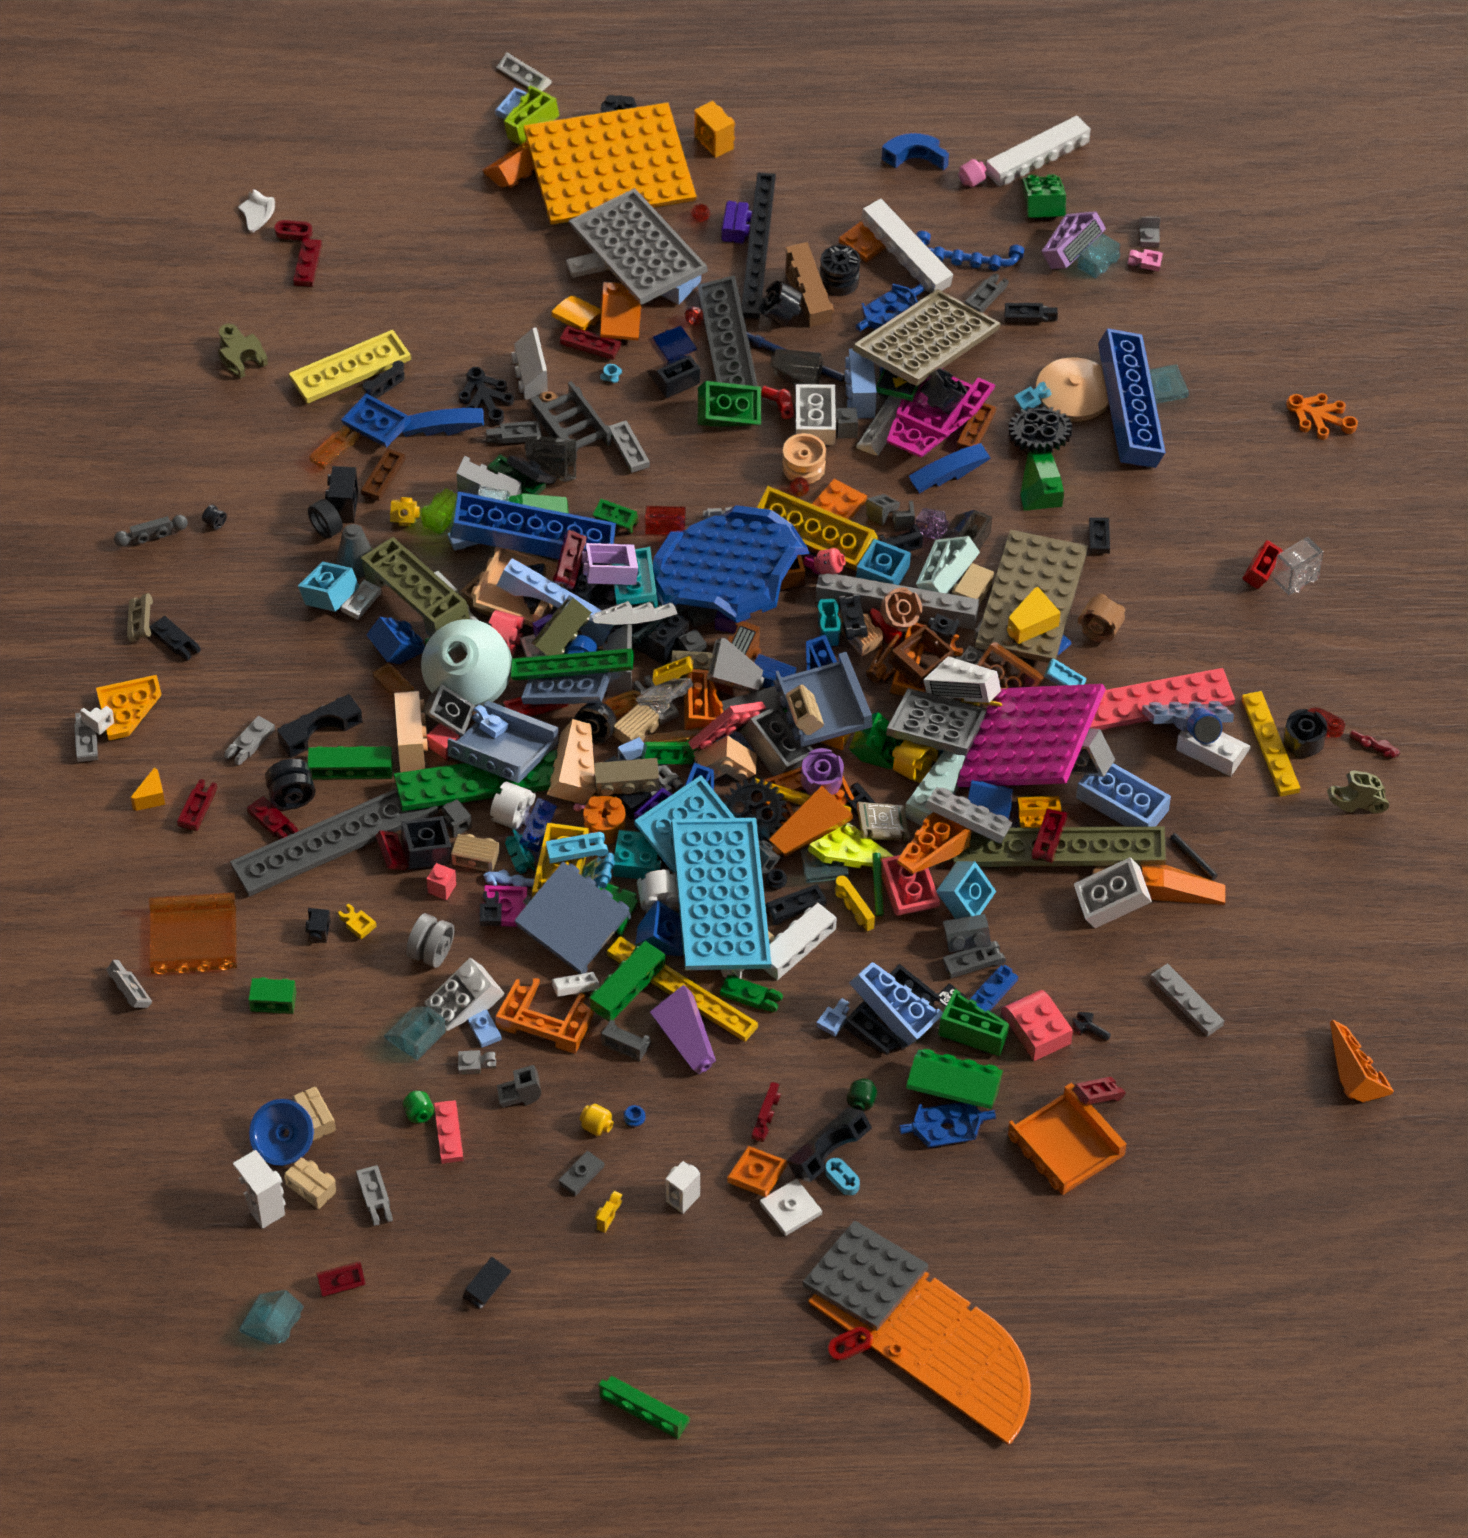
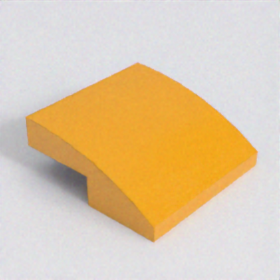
(576, 313)
(1032, 809)

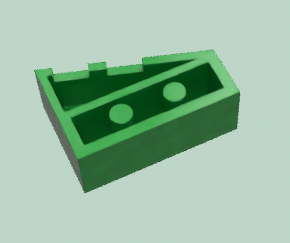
(972, 1025)

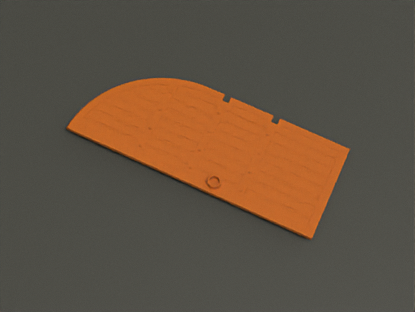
(952, 1353)

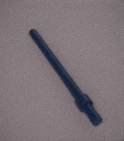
(760, 341)

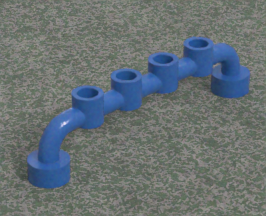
(1015, 253)

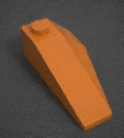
(934, 843)
(1176, 885)
(1355, 1067)

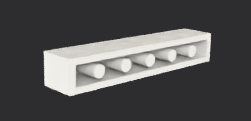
(1038, 151)
(906, 247)

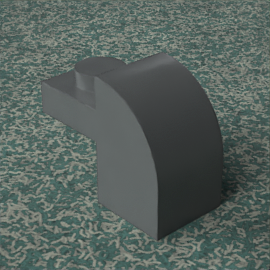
(522, 1089)

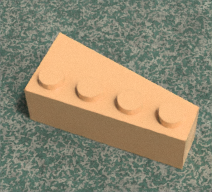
(574, 765)

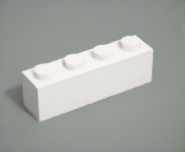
(800, 939)

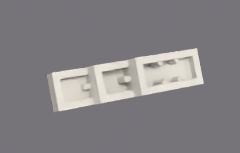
(626, 614)

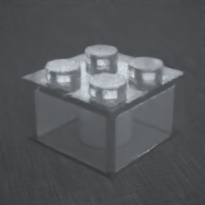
(1298, 566)

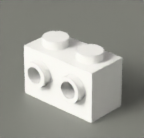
(682, 1186)

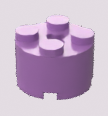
(822, 769)

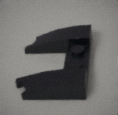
(864, 1021)

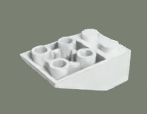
(465, 994)

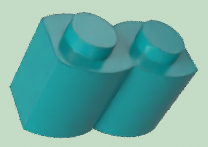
(829, 621)

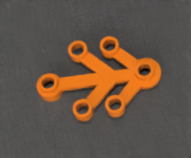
(1299, 405)

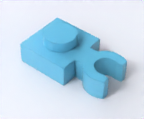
(1031, 397)

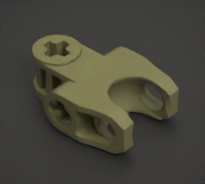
(239, 349)
(1362, 792)

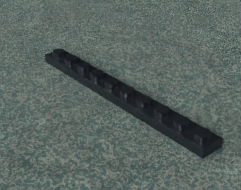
(758, 244)

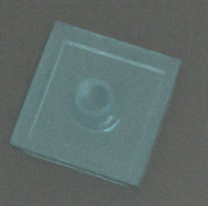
(1168, 384)

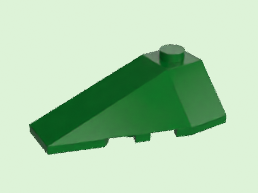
(1041, 482)

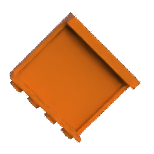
(1067, 1141)

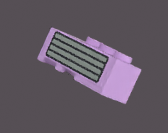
(1071, 238)

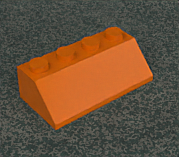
(511, 167)

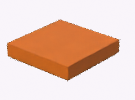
(757, 1171)

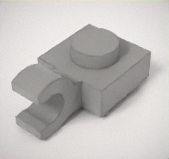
(471, 1061)

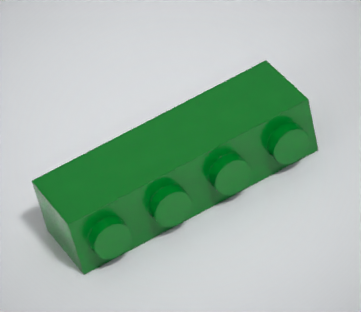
(350, 762)
(627, 981)

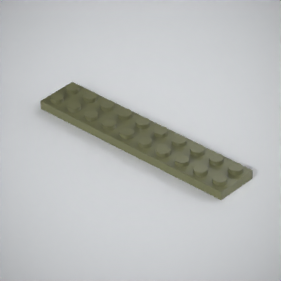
(1076, 847)

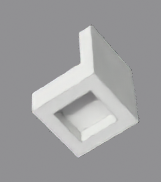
(97, 719)

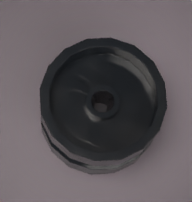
(290, 784)

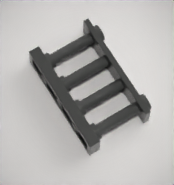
(551, 422)

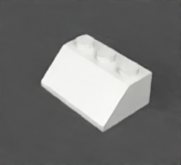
(530, 365)
(1222, 755)

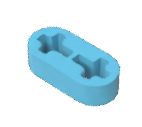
(839, 1178)

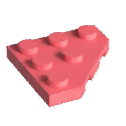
(726, 724)

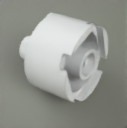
(512, 805)
(658, 886)

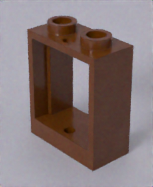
(907, 666)

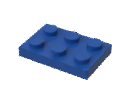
(376, 420)

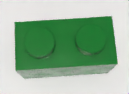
(272, 995)

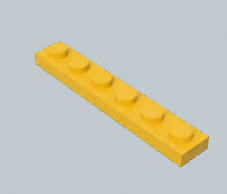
(1270, 743)

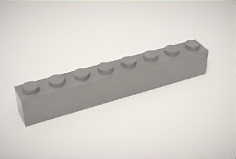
(872, 592)

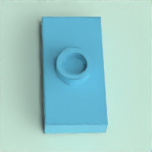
(1062, 674)

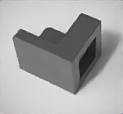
(904, 519)

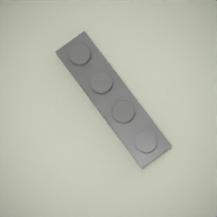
(1187, 999)

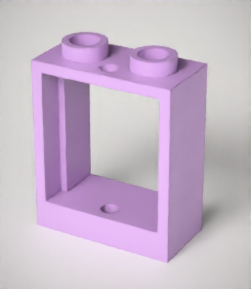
(610, 554)

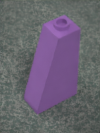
(683, 1025)

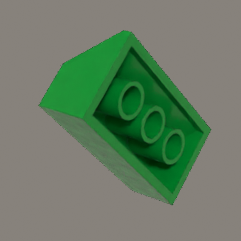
(954, 1078)

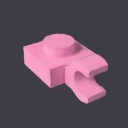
(1148, 260)

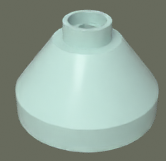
(478, 676)

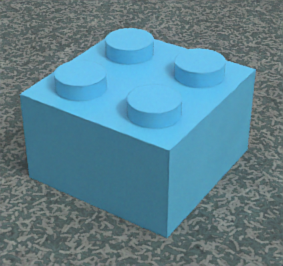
(328, 586)
(966, 890)

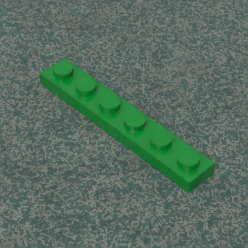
(572, 664)

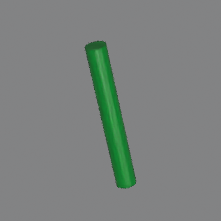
(878, 891)

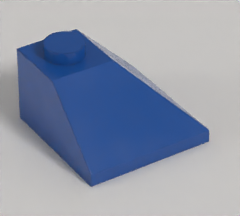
(661, 929)

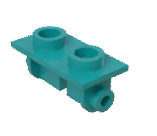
(524, 858)

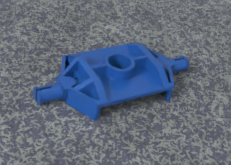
(895, 300)
(962, 1116)

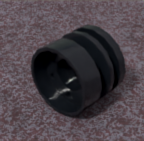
(840, 270)

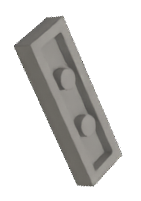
(629, 446)

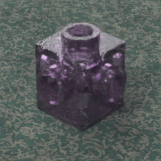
(932, 523)

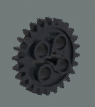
(1040, 429)
(745, 795)

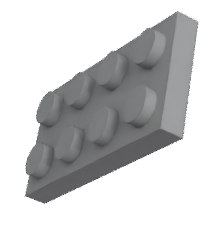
(968, 814)

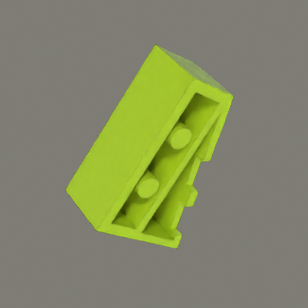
(532, 109)

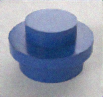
(634, 1116)

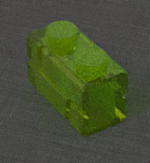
(439, 512)

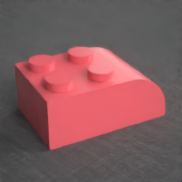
(906, 890)
(1038, 1024)

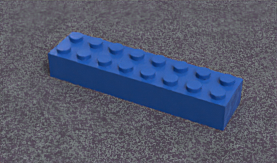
(1131, 398)
(522, 526)

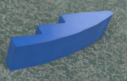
(447, 420)
(950, 466)

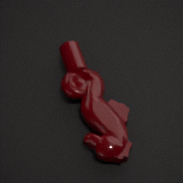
(1380, 746)

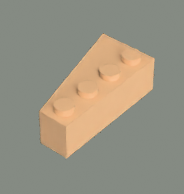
(410, 730)

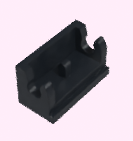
(907, 541)
(486, 1282)

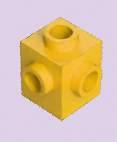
(398, 515)

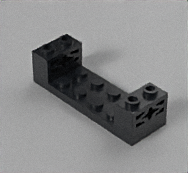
(657, 643)

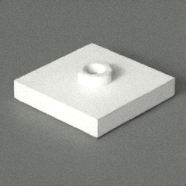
(791, 1207)

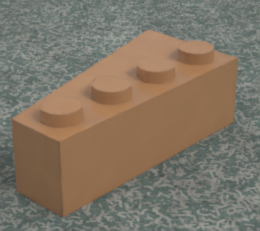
(804, 277)

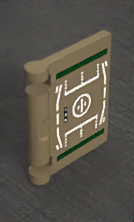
(883, 821)

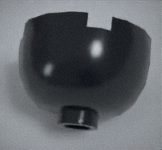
(601, 720)

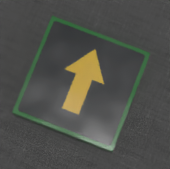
(896, 386)

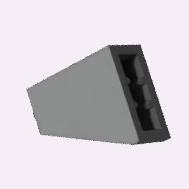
(734, 668)

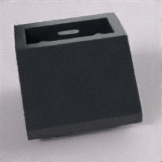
(676, 375)

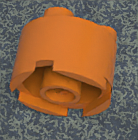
(605, 815)

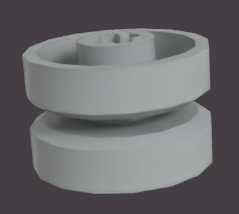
(430, 940)

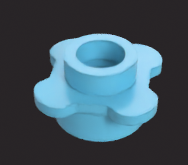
(611, 373)

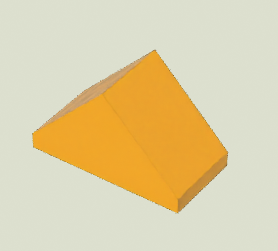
(148, 793)

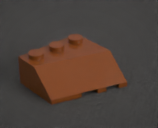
(1010, 669)

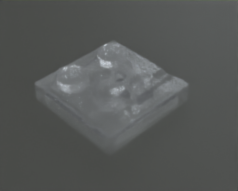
(664, 693)

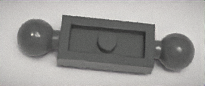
(150, 530)

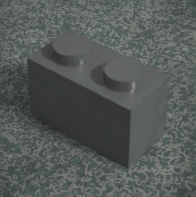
(967, 933)

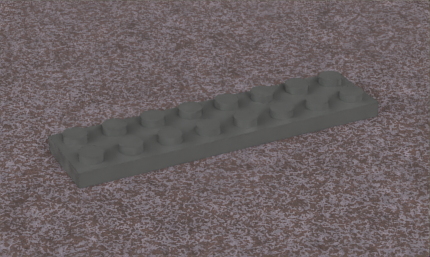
(727, 332)

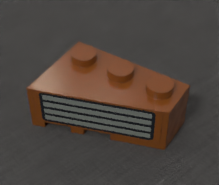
(747, 641)

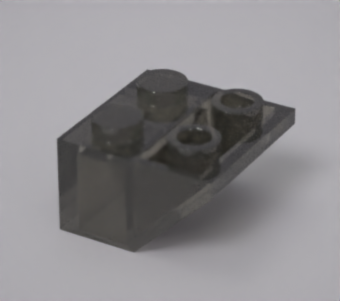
(971, 524)

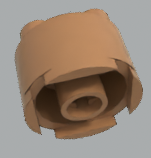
(1101, 618)

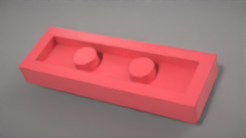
(448, 1132)

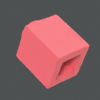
(438, 740)
(441, 881)

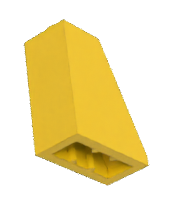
(1033, 617)

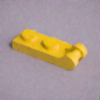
(854, 902)

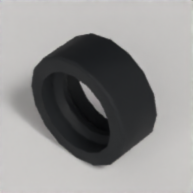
(325, 518)

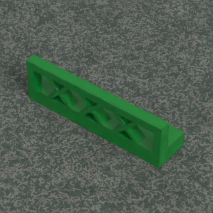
(643, 1406)

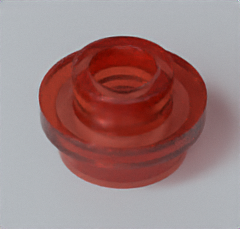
(700, 212)
(694, 315)
(794, 486)

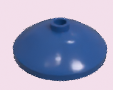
(268, 1130)

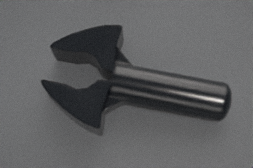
(1089, 1025)

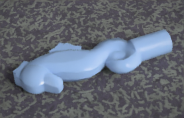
(504, 878)

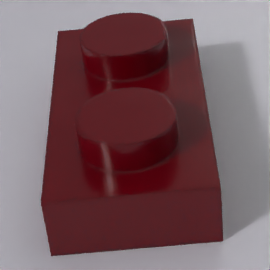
(392, 850)
(341, 1278)

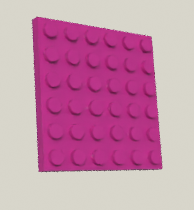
(1031, 735)

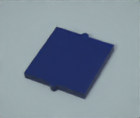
(674, 343)

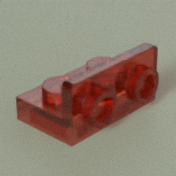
(664, 519)

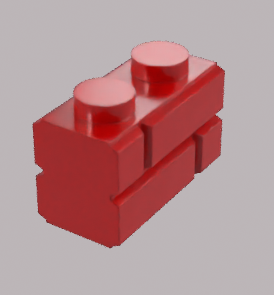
(1262, 564)

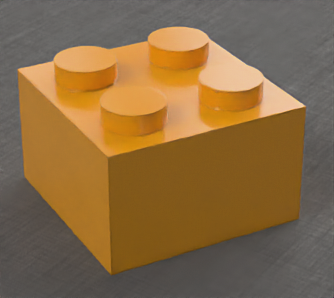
(714, 129)

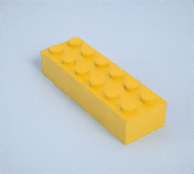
(820, 527)

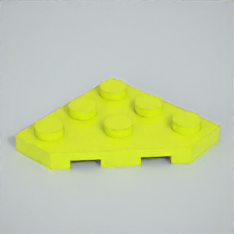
(847, 847)

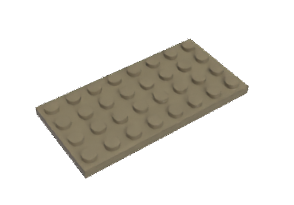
(926, 337)
(1027, 564)

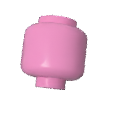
(972, 173)

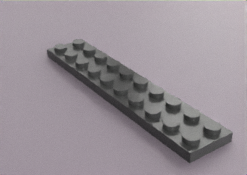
(323, 842)

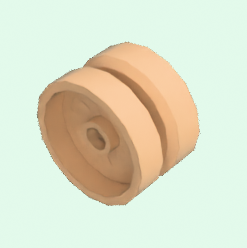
(804, 457)

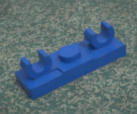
(995, 988)

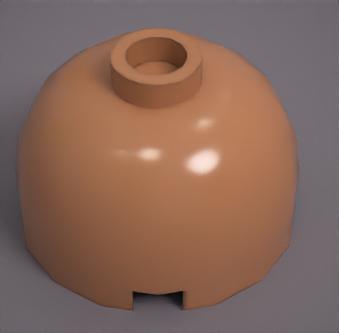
(901, 608)

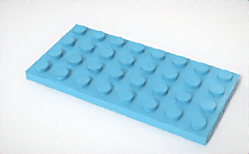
(720, 894)

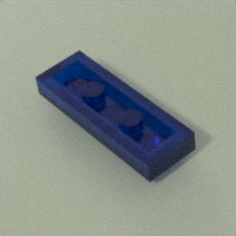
(536, 825)

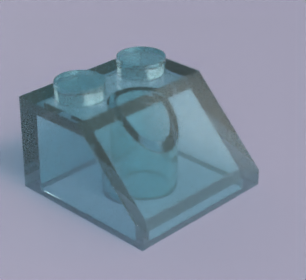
(272, 1317)

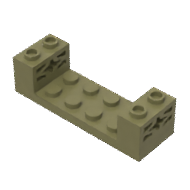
(415, 583)

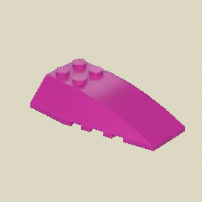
(922, 427)

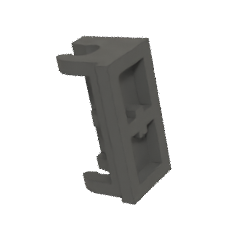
(624, 1042)

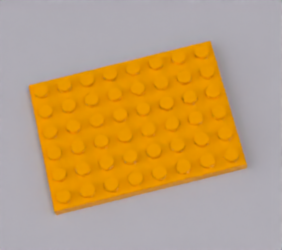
(606, 155)

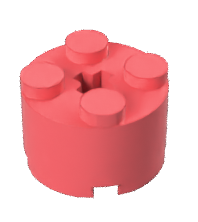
(508, 627)

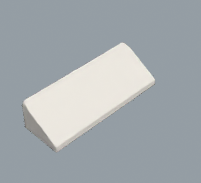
(523, 72)

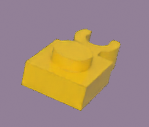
(358, 923)
(606, 1214)

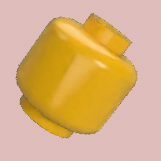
(596, 1119)

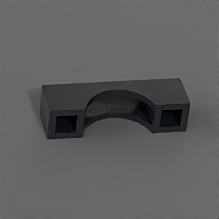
(340, 713)
(845, 1128)

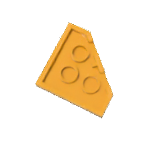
(129, 703)

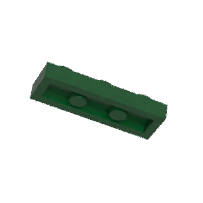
(529, 485)

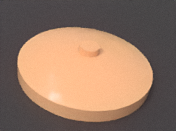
(1075, 388)

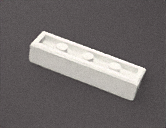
(878, 431)

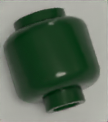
(862, 1094)

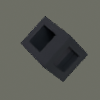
(943, 627)
(318, 925)

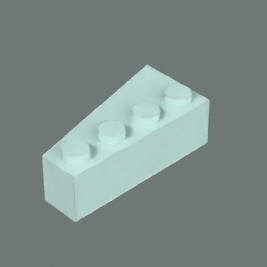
(942, 775)

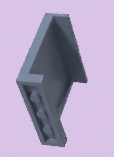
(837, 697)
(512, 752)
(572, 917)

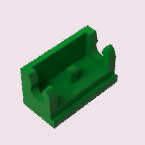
(617, 514)

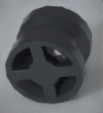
(214, 517)

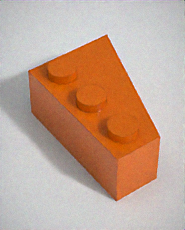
(701, 701)

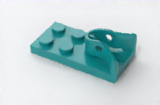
(645, 587)

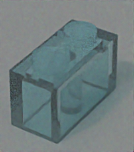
(1099, 256)

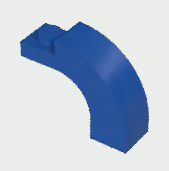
(914, 146)

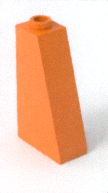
(812, 821)

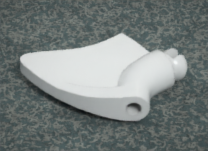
(257, 210)

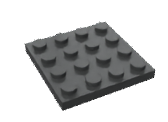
(936, 722)
(865, 1275)

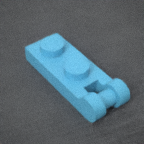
(576, 847)

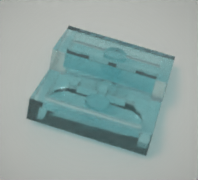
(818, 871)

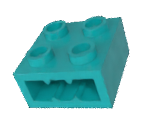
(634, 856)

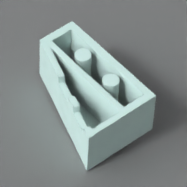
(947, 563)

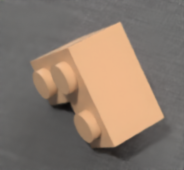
(730, 758)

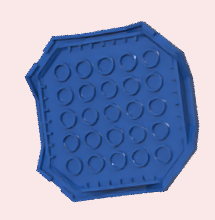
(728, 562)

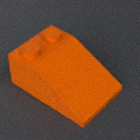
(619, 313)

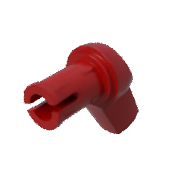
(782, 398)

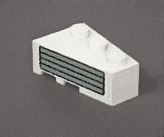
(963, 680)

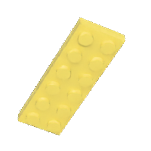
(349, 366)

